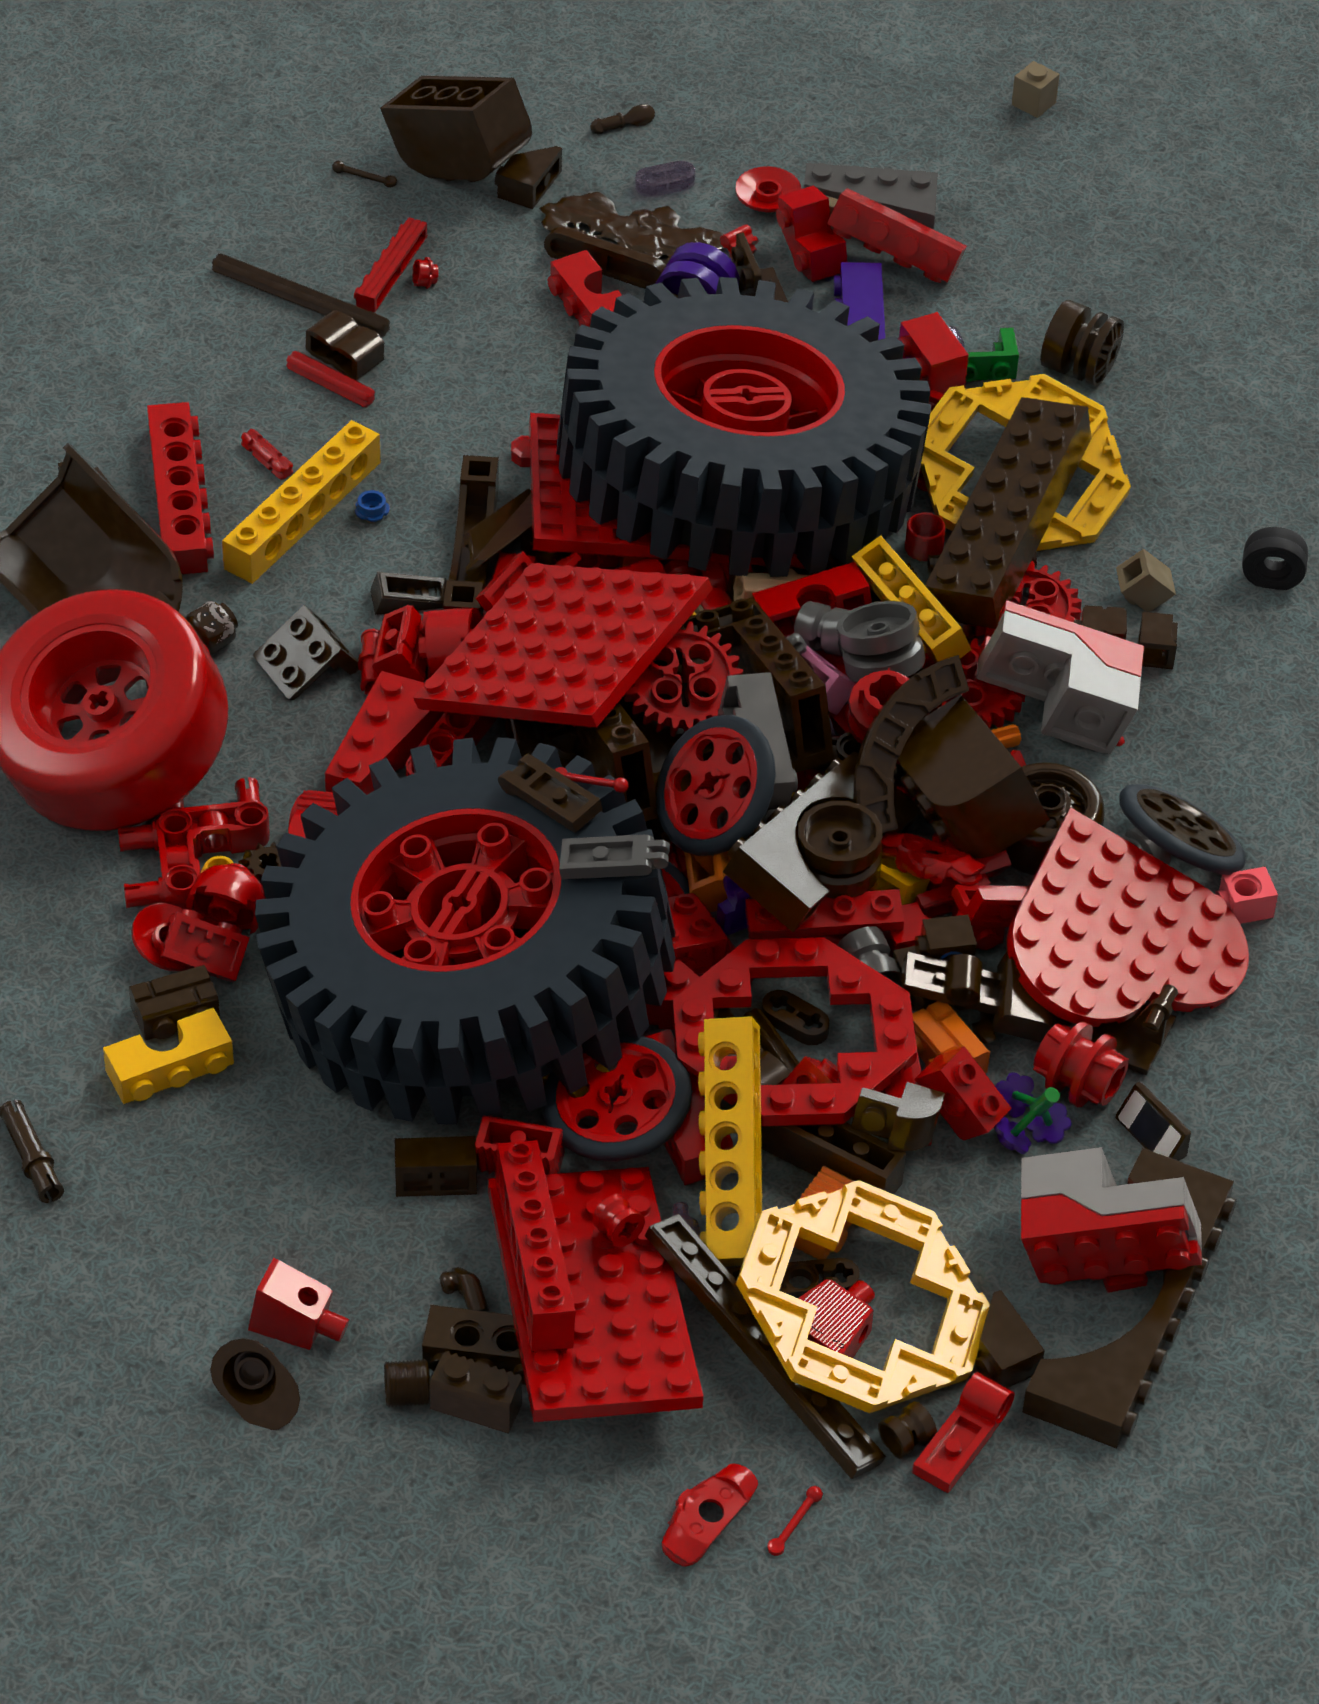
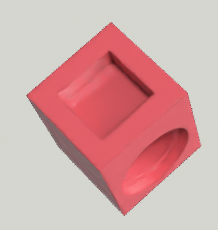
(1249, 894)

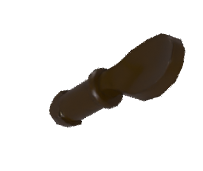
(637, 115)

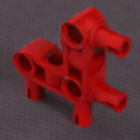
(190, 832)

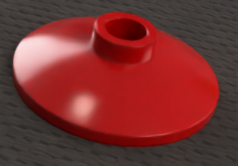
(762, 186)
(150, 932)

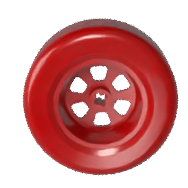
(140, 763)

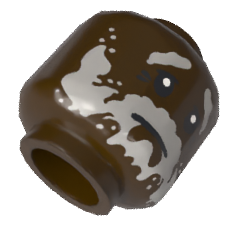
(214, 625)

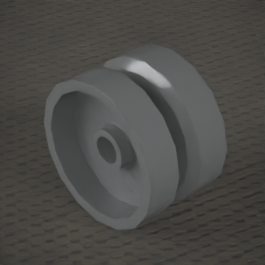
(881, 638)

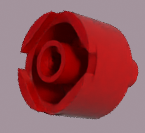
(444, 633)

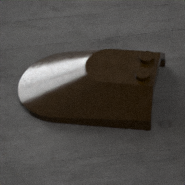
(82, 541)

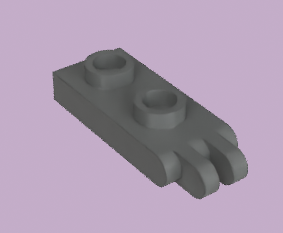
(612, 856)

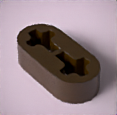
(795, 1017)

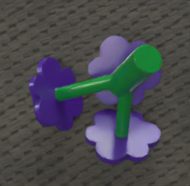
(1045, 1118)

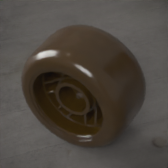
(1057, 790)

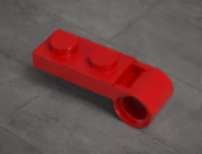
(964, 1433)

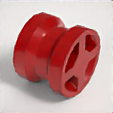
(618, 1220)

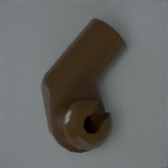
(467, 1285)

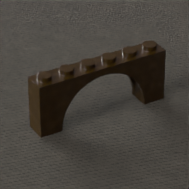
(770, 860)

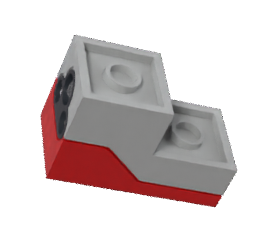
(1079, 672)
(1090, 1228)

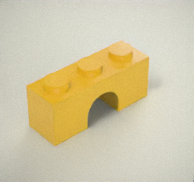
(141, 1071)

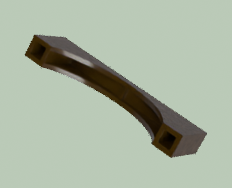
(1101, 1388)

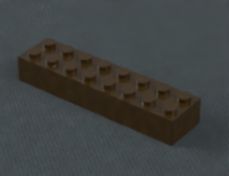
(1010, 510)

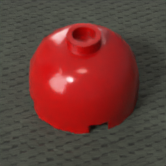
(226, 895)

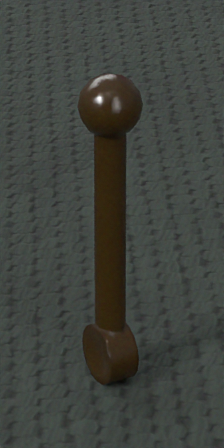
(339, 167)

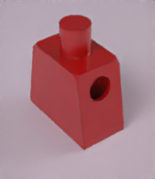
(294, 1308)

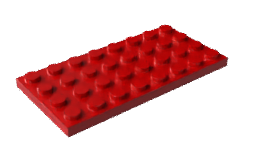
(628, 1312)

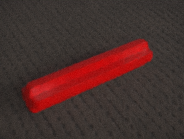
(330, 379)

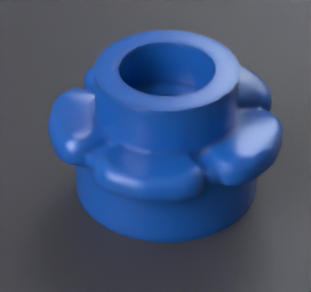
(371, 506)

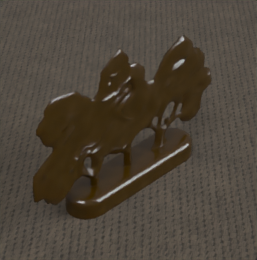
(642, 231)

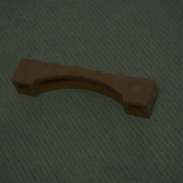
(476, 502)

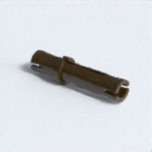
(36, 1161)

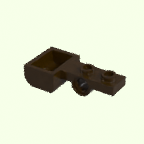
(965, 984)

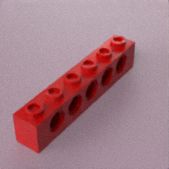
(178, 483)
(535, 1246)

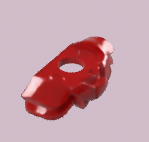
(913, 858)
(688, 1532)

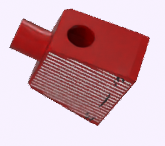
(841, 1316)

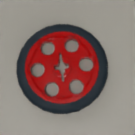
(686, 757)
(653, 1125)

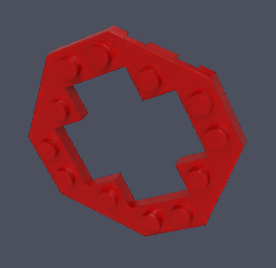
(848, 982)

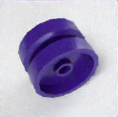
(699, 262)

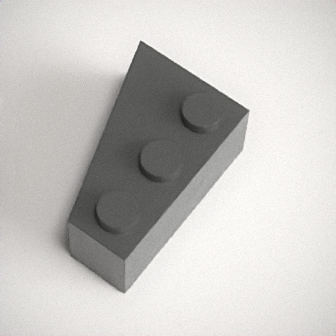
(755, 699)

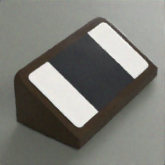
(1153, 1123)

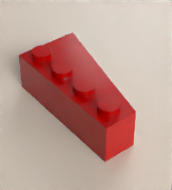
(383, 728)

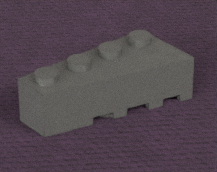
(900, 190)

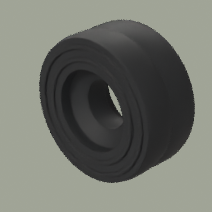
(1275, 543)

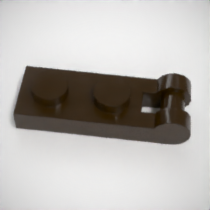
(551, 793)

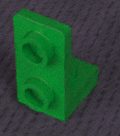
(998, 364)

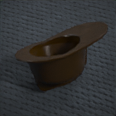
(247, 1366)

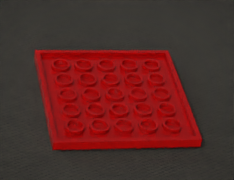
(563, 644)

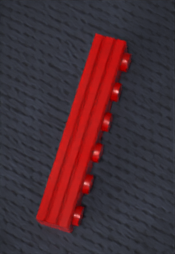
(391, 264)

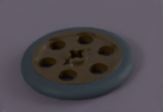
(1182, 829)

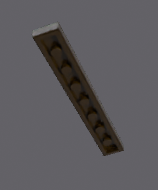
(722, 1298)

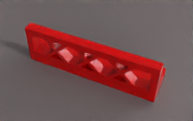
(989, 903)

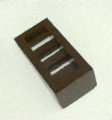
(387, 588)

